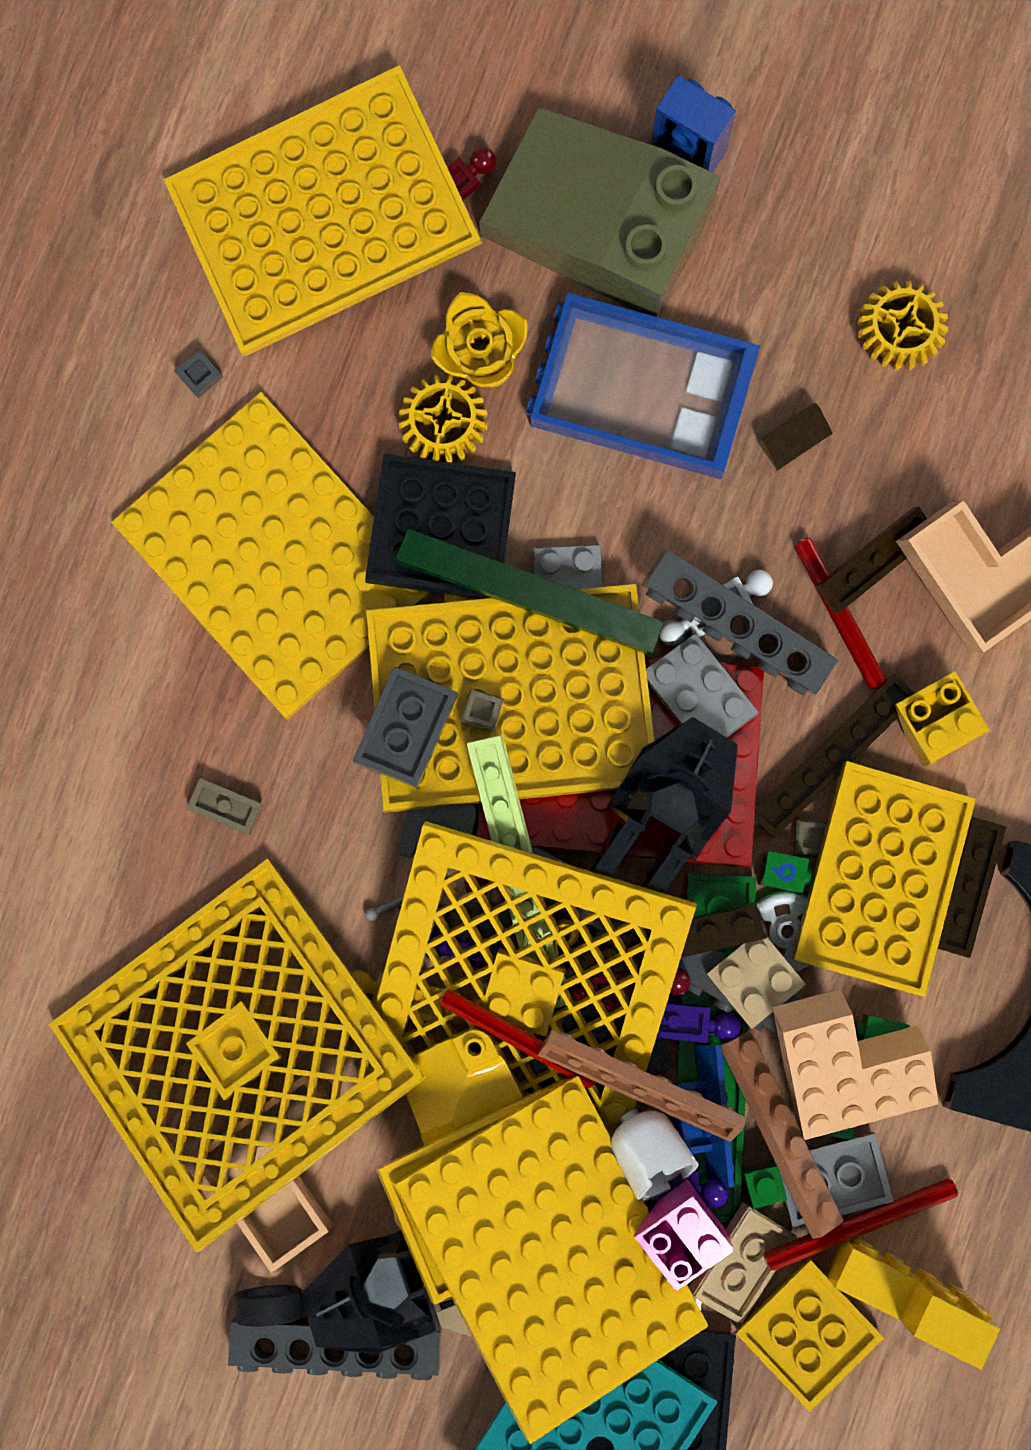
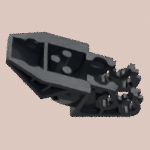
(682, 783)
(365, 1300)

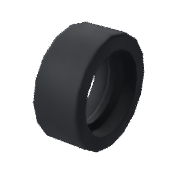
(268, 1305)

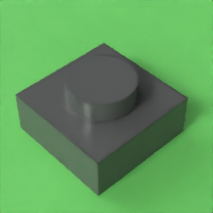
(198, 373)

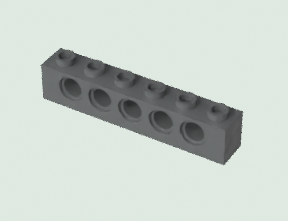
(815, 662)
(248, 1356)

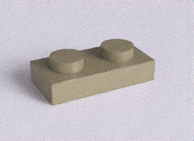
(225, 806)

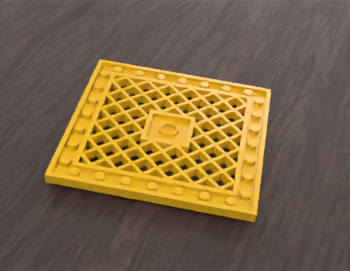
(524, 987)
(234, 1054)

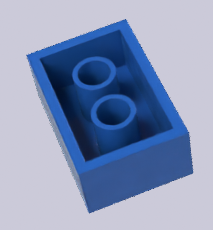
(693, 124)

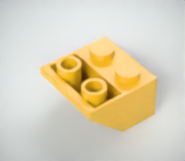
(940, 719)

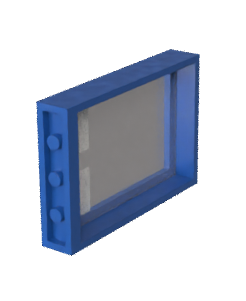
(642, 385)

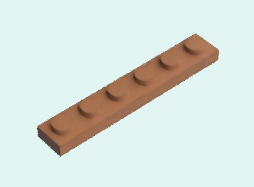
(642, 1086)
(781, 1134)

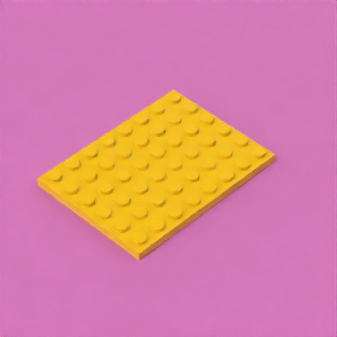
(322, 211)
(265, 553)
(570, 704)
(545, 1258)

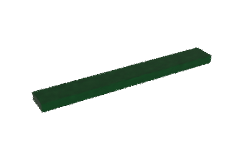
(529, 592)

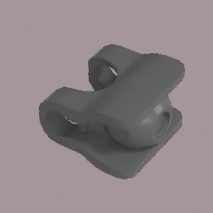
(459, 818)

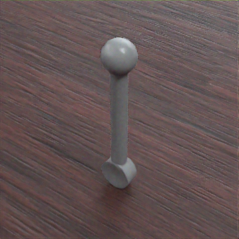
(372, 913)

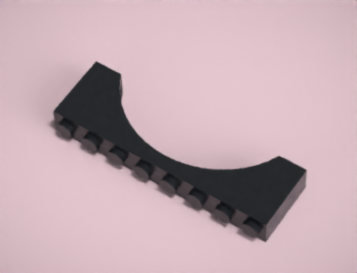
(1001, 1085)

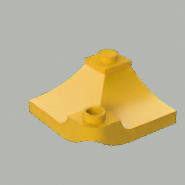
(461, 1083)

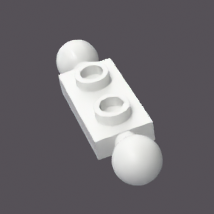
(757, 584)

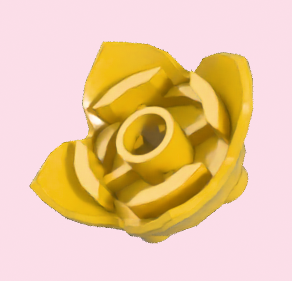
(473, 319)

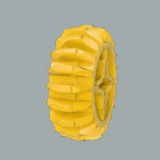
(915, 331)
(430, 418)

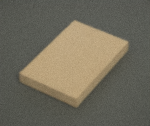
(741, 1276)

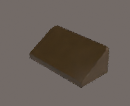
(795, 436)

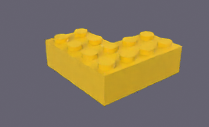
(921, 1302)

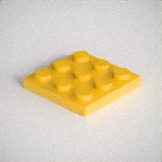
(809, 1335)

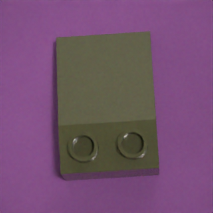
(601, 209)

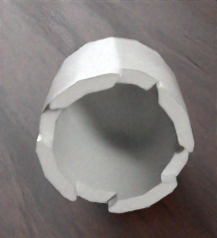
(650, 1152)

